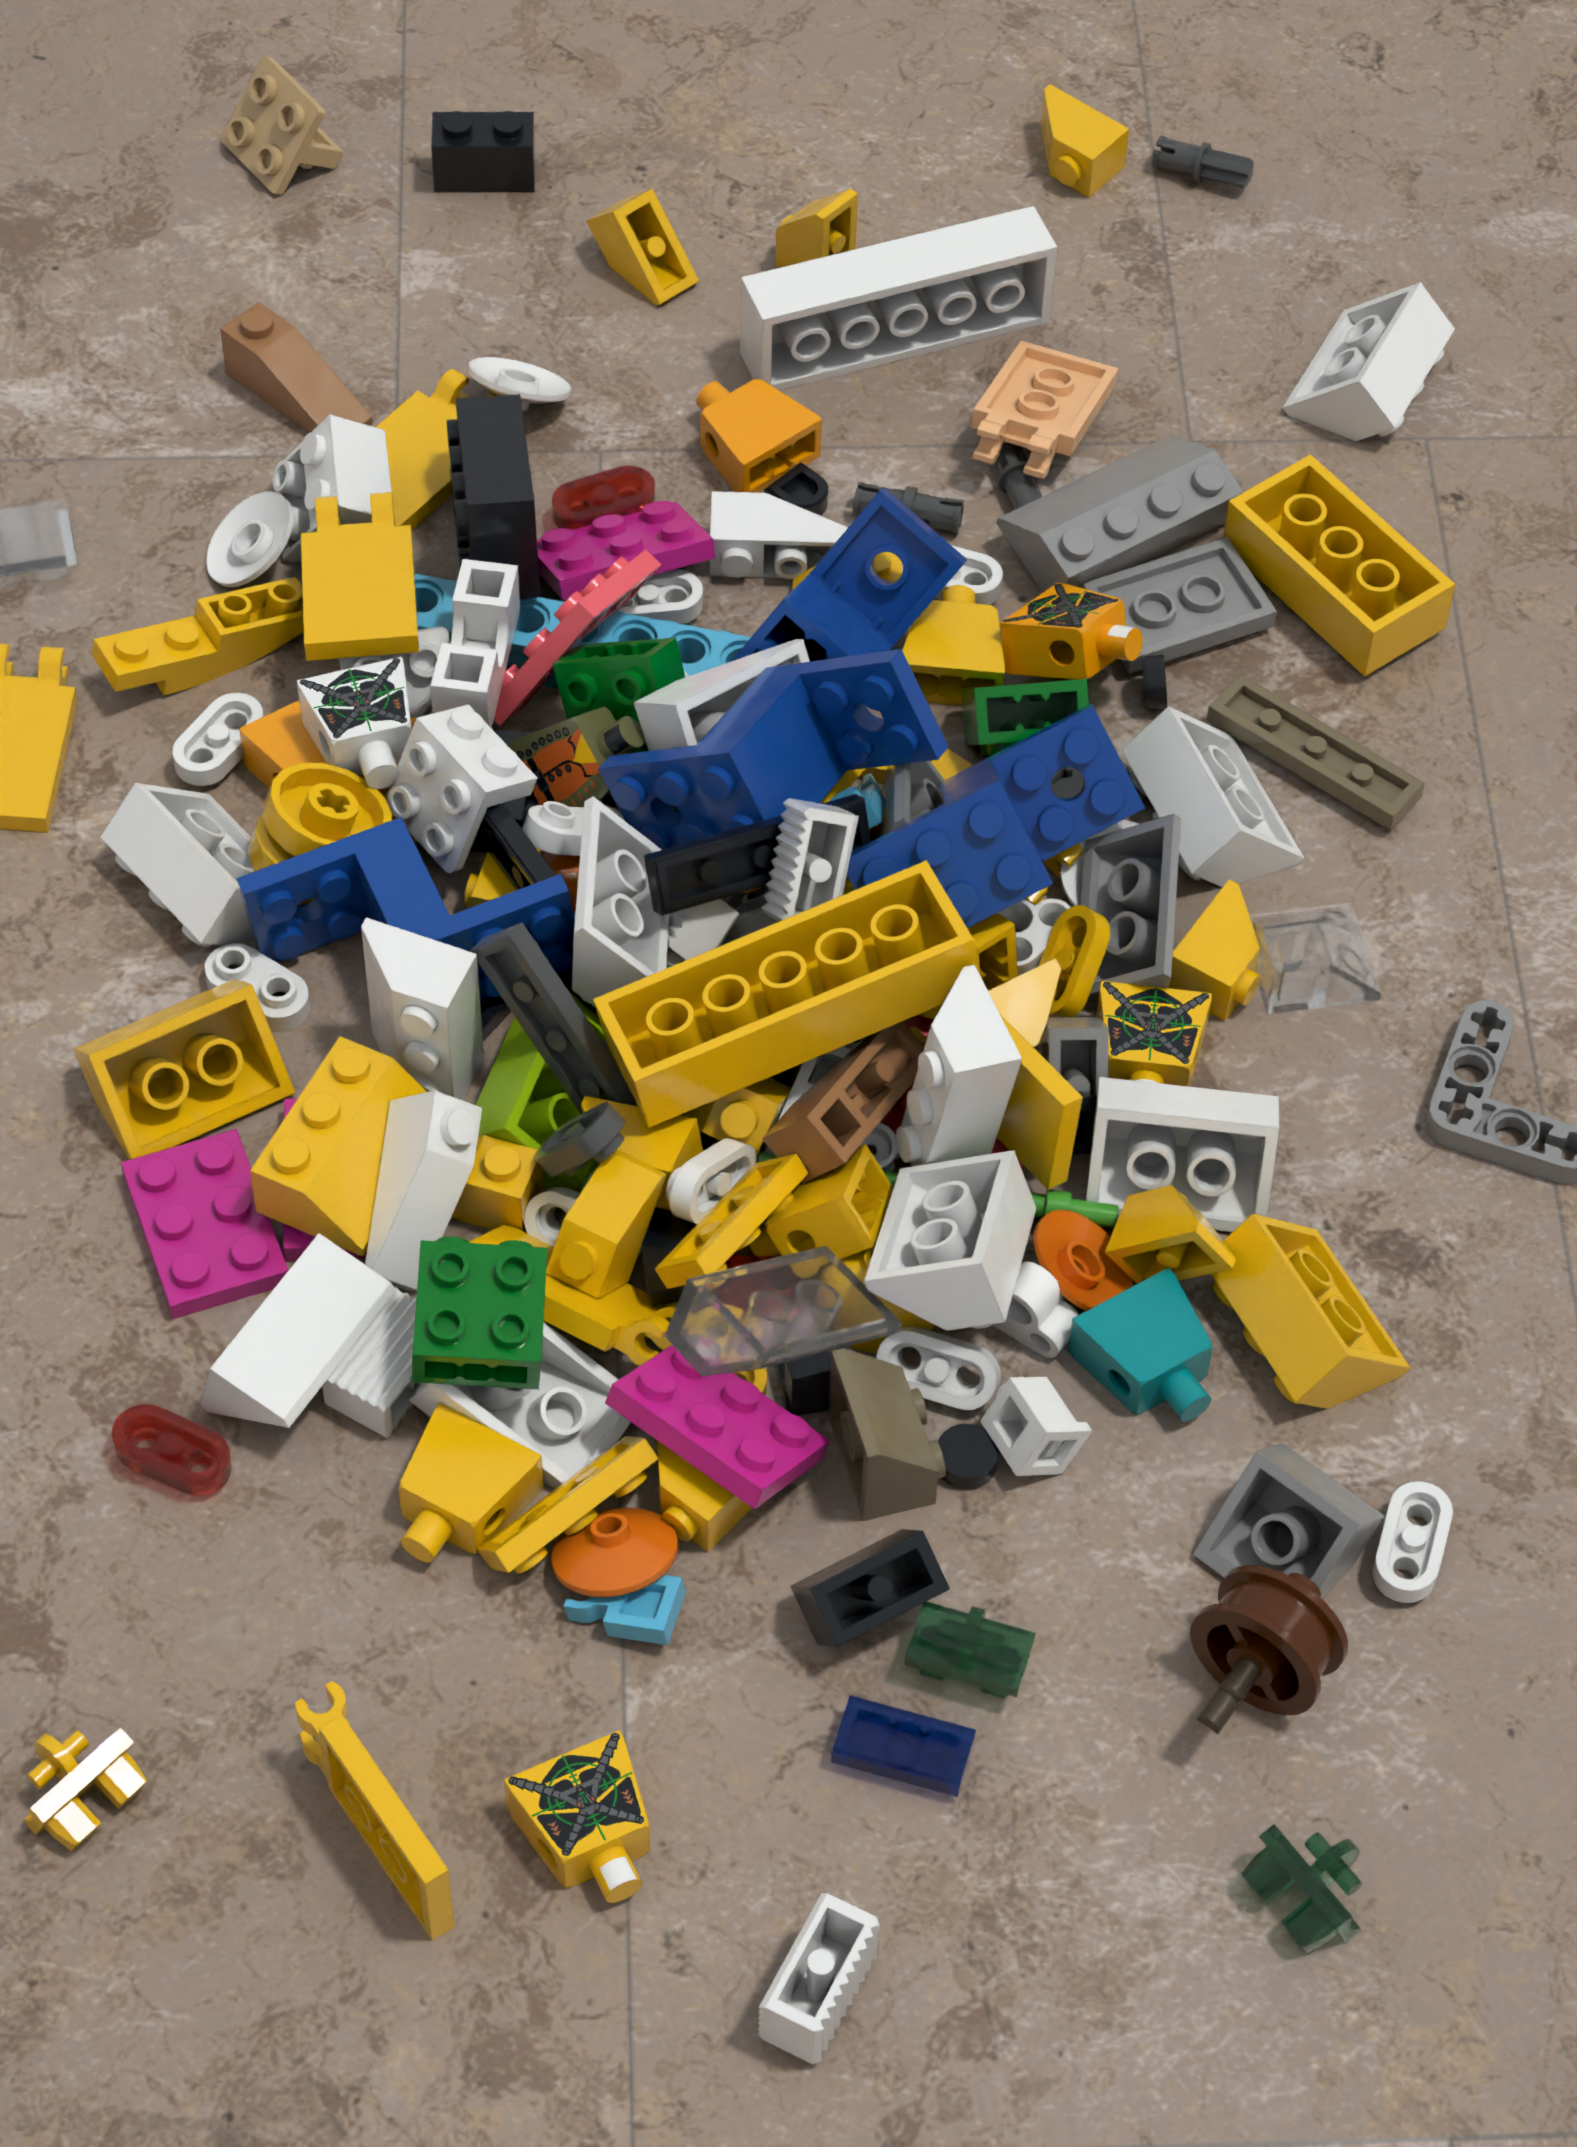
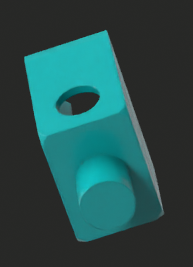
(1146, 1347)

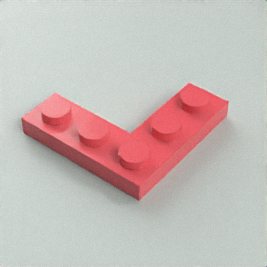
(577, 618)

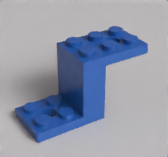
(845, 603)
(778, 742)
(1007, 820)
(386, 880)

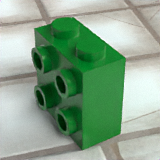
(616, 675)
(1009, 713)
(479, 1313)

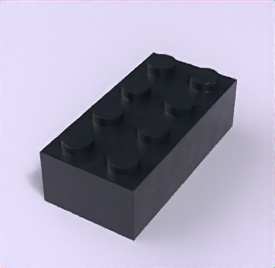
(494, 486)

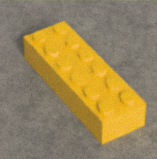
(786, 993)

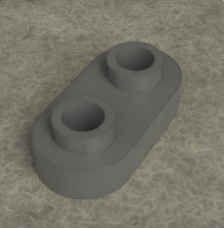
(581, 1138)

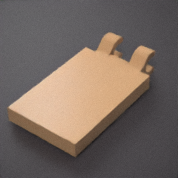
(1041, 404)

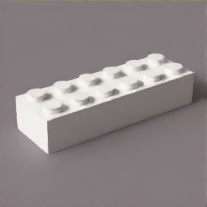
(897, 299)

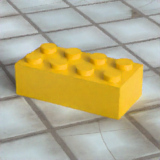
(1338, 565)

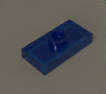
(903, 1746)

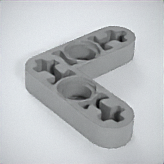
(1484, 1116)

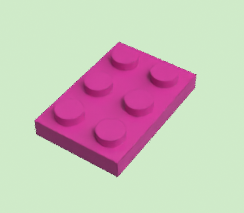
(663, 528)
(204, 1223)
(719, 1425)

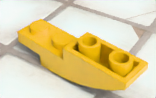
(220, 638)

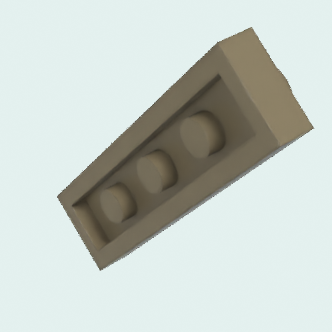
(1315, 751)

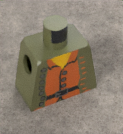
(570, 753)

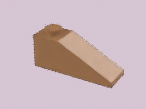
(285, 370)
(847, 1101)

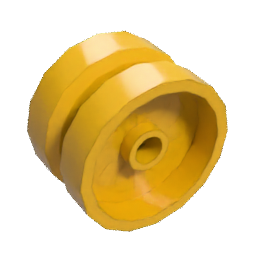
(313, 808)

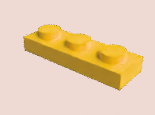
(733, 1220)
(569, 1506)

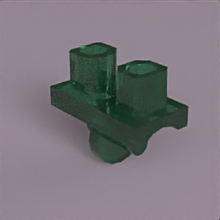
(970, 1649)
(1322, 1913)

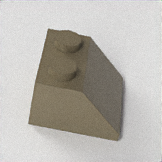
(882, 1435)

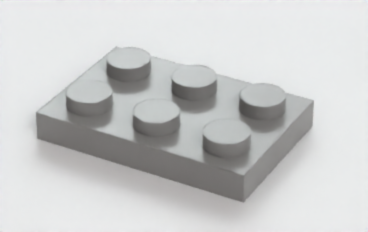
(1189, 600)

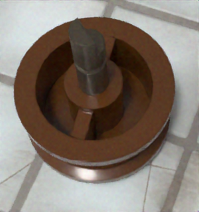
(1266, 1643)

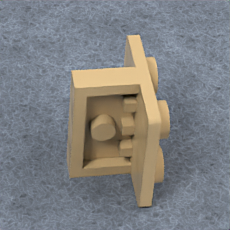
(278, 128)

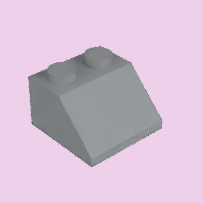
(1289, 1520)

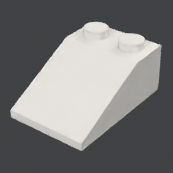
(692, 705)
(560, 1420)

